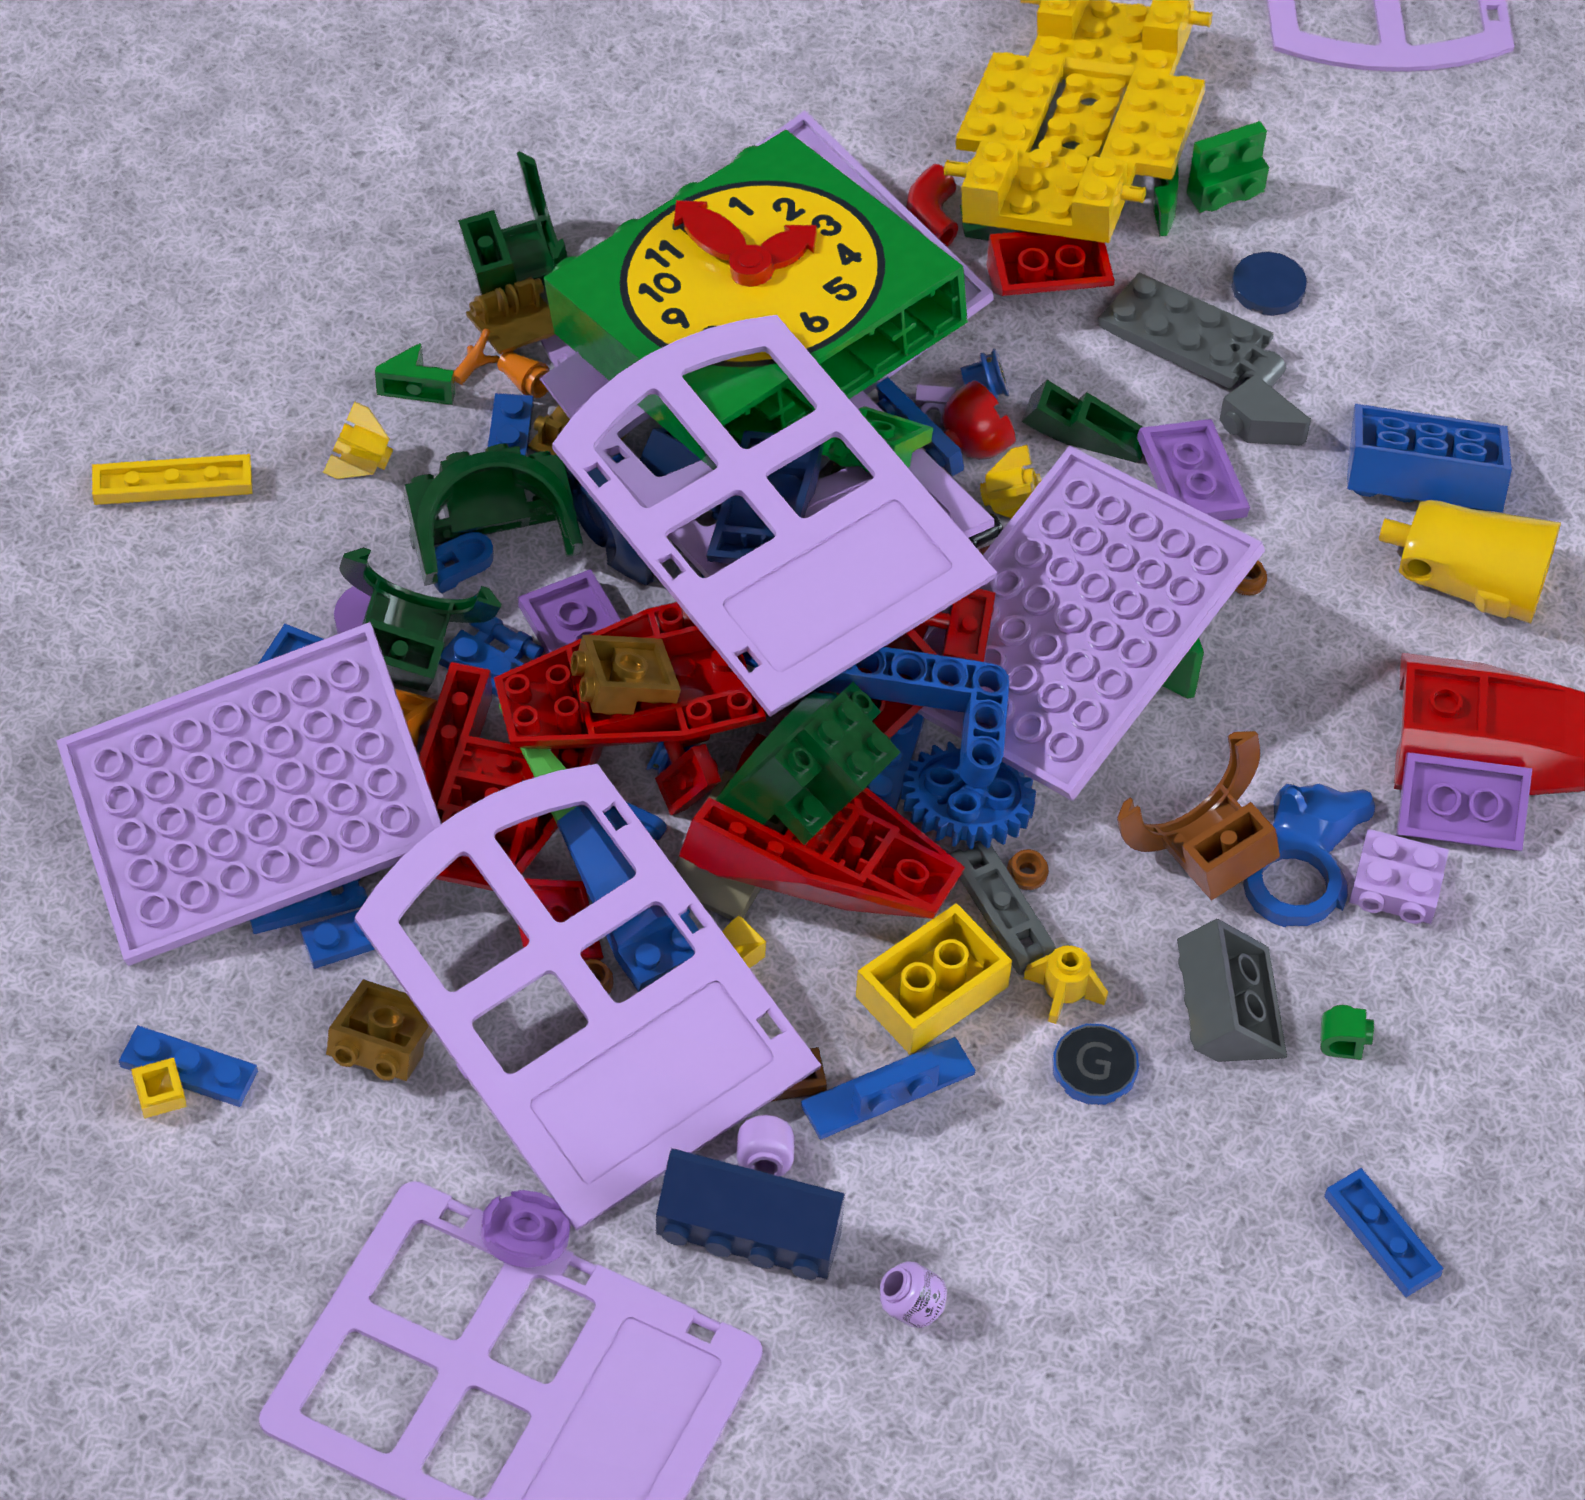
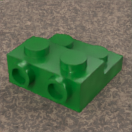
(1228, 168)
(900, 434)

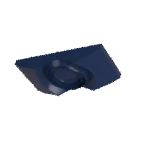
(738, 525)
(604, 533)

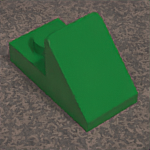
(408, 378)

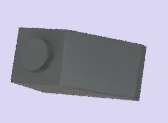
(1263, 415)

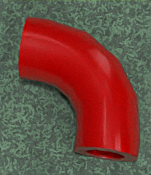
(927, 199)

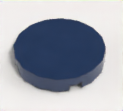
(1269, 283)

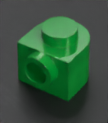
(1345, 1032)

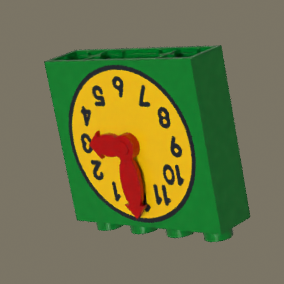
(753, 242)

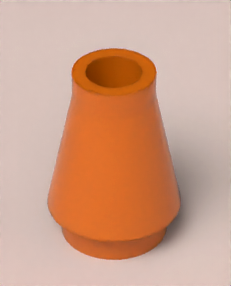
(524, 373)

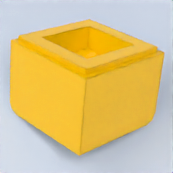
(745, 941)
(158, 1088)

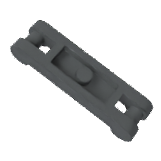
(1003, 905)

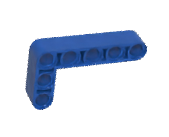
(928, 691)

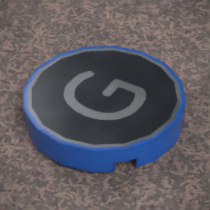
(1095, 1064)

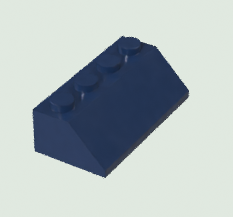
(749, 1215)

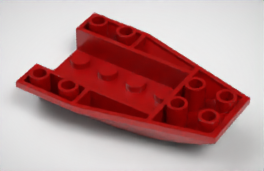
(546, 709)
(1492, 718)

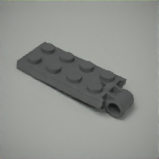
(1191, 333)

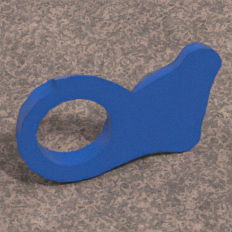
(1307, 828)

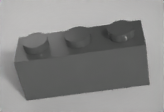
(1230, 994)

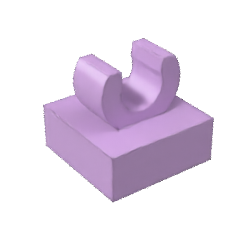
(933, 398)

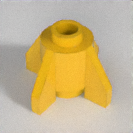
(360, 446)
(1009, 483)
(1066, 978)

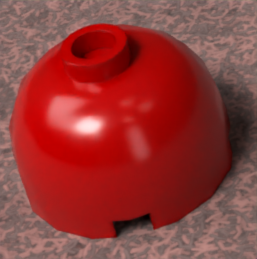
(975, 424)

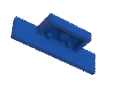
(887, 1088)

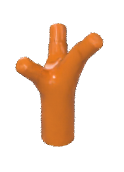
(474, 359)

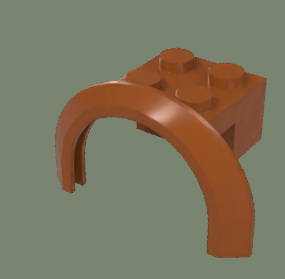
(1219, 838)

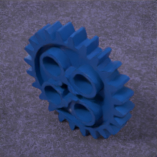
(967, 813)

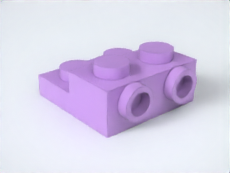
(1399, 877)

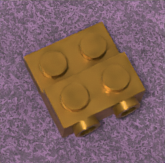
(623, 671)
(379, 1032)

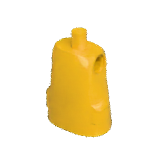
(1476, 555)

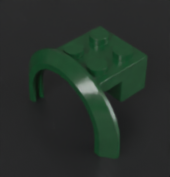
(517, 251)
(410, 623)

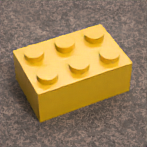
(933, 978)

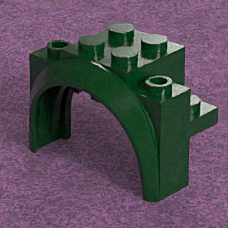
(488, 497)
(812, 763)

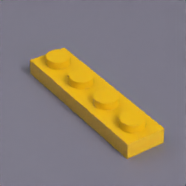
(172, 479)

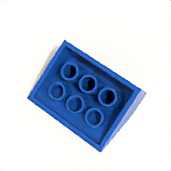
(1428, 458)

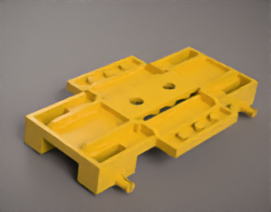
(1100, 53)

